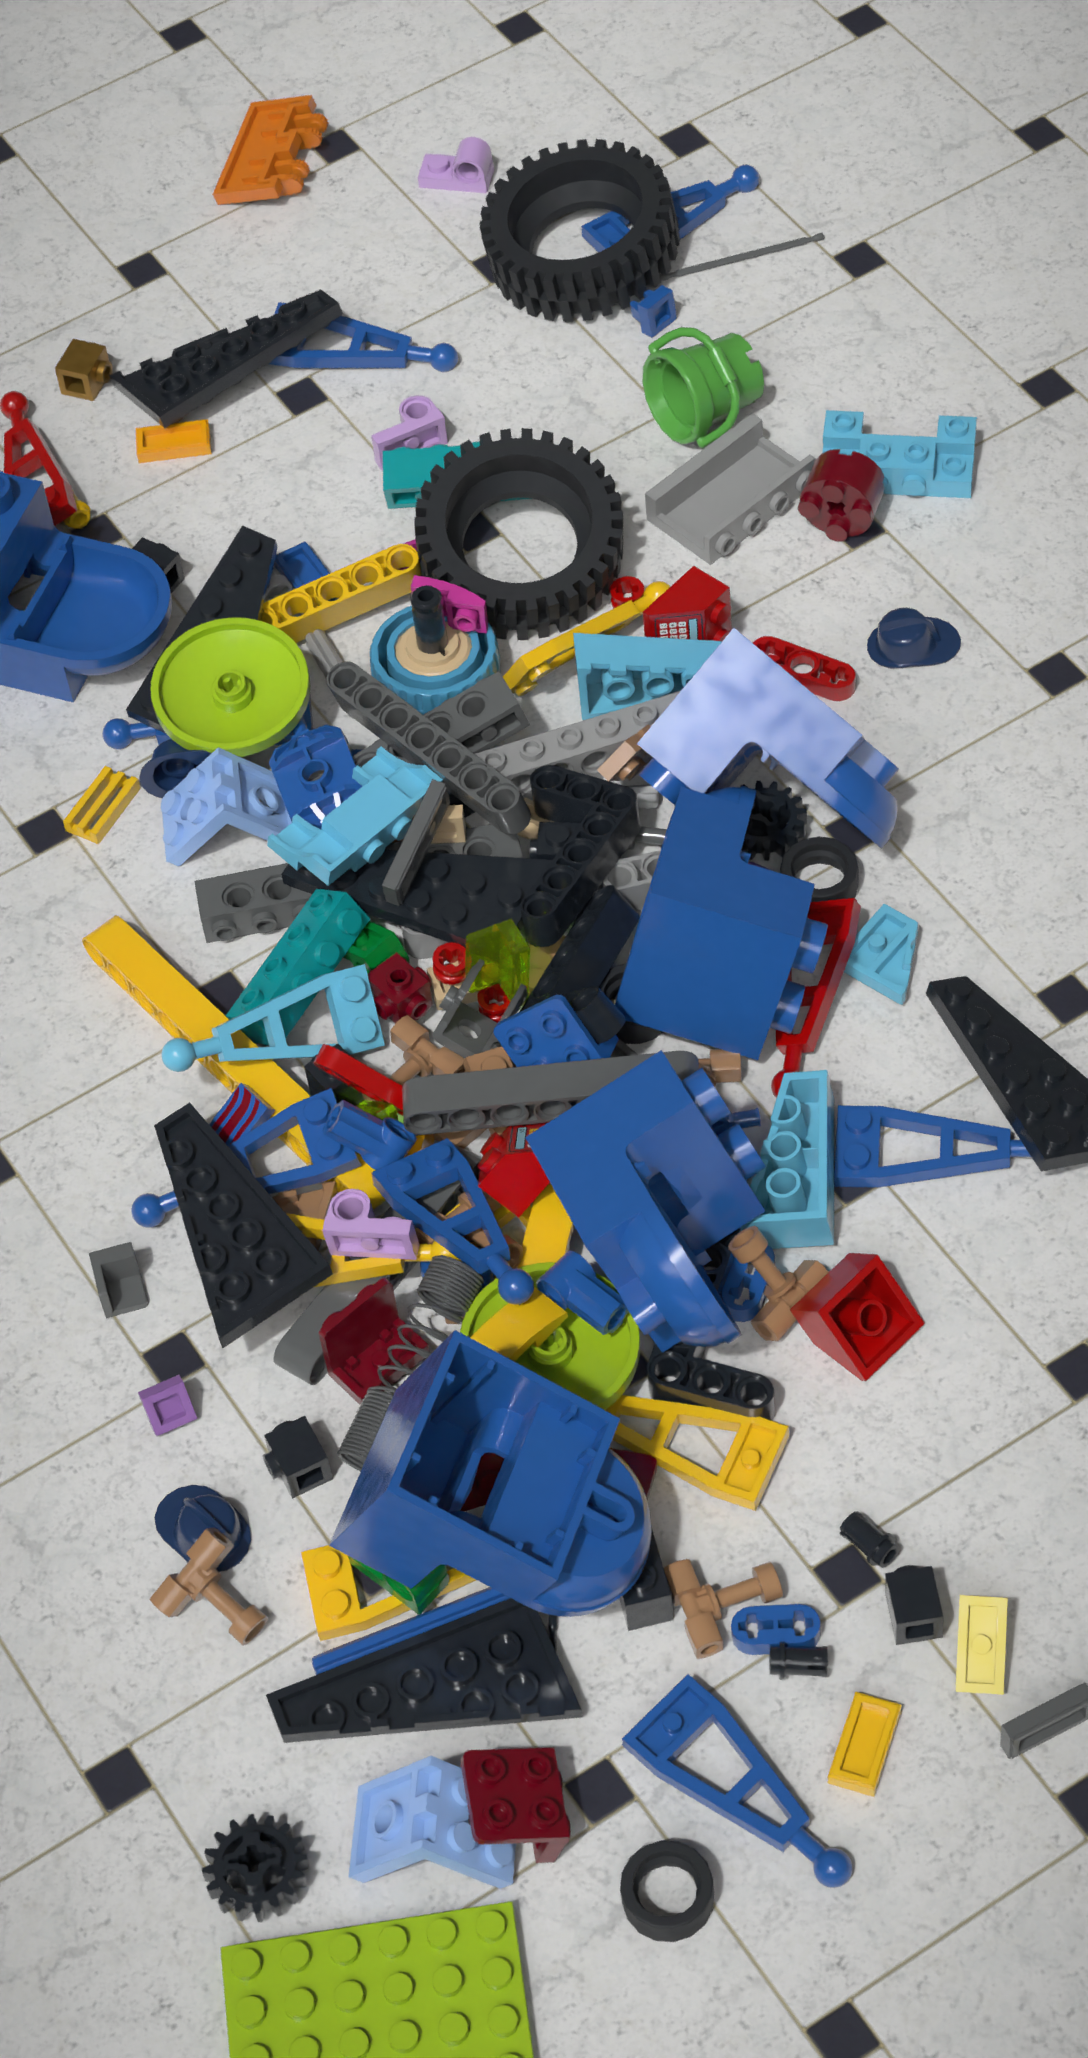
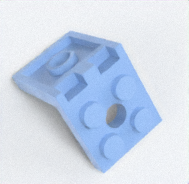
(217, 794)
(418, 1817)

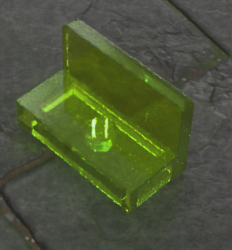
(504, 955)

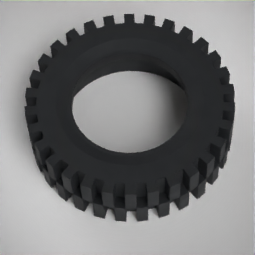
(569, 183)
(533, 471)

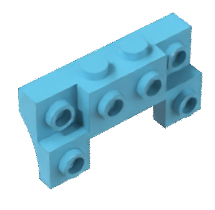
(911, 463)
(361, 824)

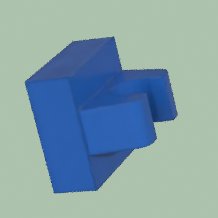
(655, 310)

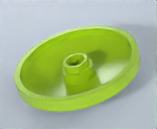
(230, 686)
(575, 1353)

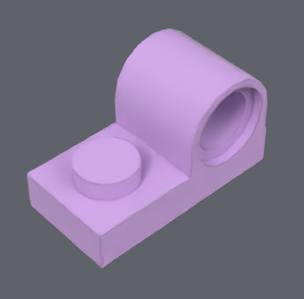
(466, 172)
(420, 427)
(355, 1231)

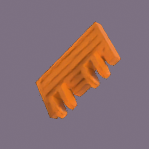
(266, 149)

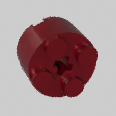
(842, 494)

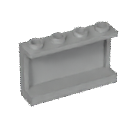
(727, 491)

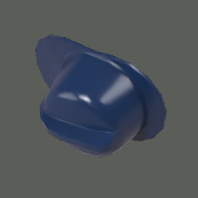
(911, 639)
(169, 767)
(192, 1509)

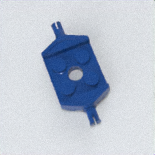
(306, 753)

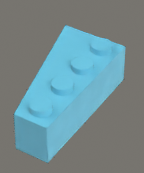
(633, 669)
(799, 1164)

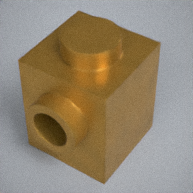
(83, 369)

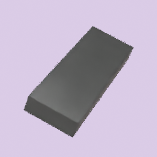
(416, 843)

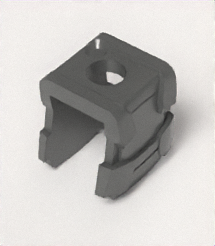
(460, 1014)

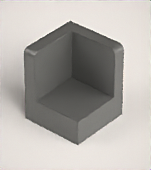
(118, 1279)

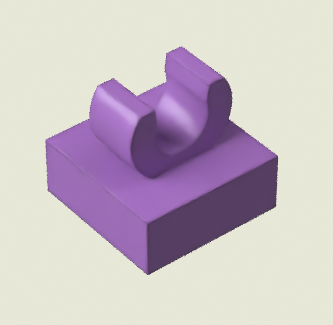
(167, 1405)

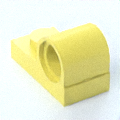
(981, 1644)

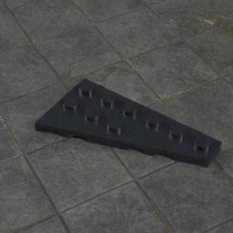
(222, 359)
(232, 591)
(447, 897)
(1027, 1079)
(239, 1236)
(459, 1675)

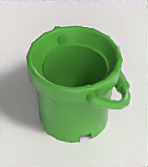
(699, 384)

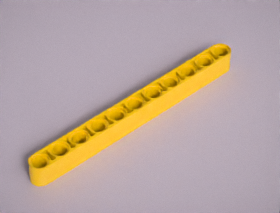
(191, 1016)

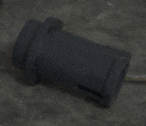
(877, 1546)
(797, 1661)

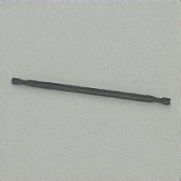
(743, 256)

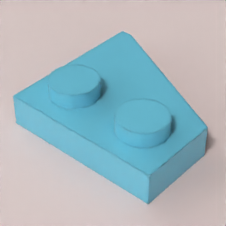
(885, 953)

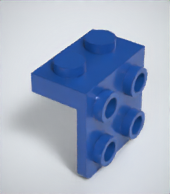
(549, 1035)

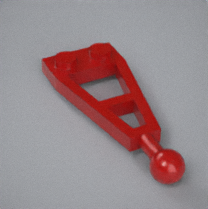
(59, 495)
(842, 922)

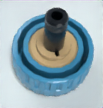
(426, 658)

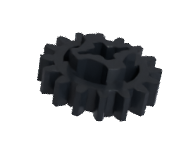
(768, 821)
(235, 1862)

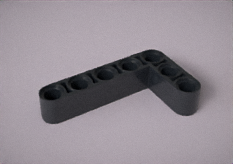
(606, 829)
(585, 961)
(697, 1374)

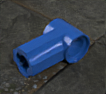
(374, 1139)
(575, 1285)

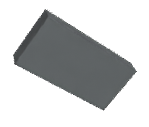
(1045, 1721)

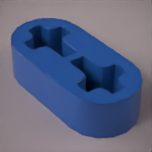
(738, 1280)
(774, 1625)

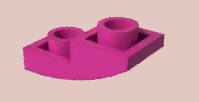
(463, 608)

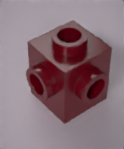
(400, 989)

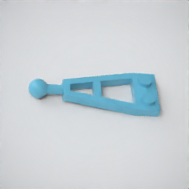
(350, 1009)

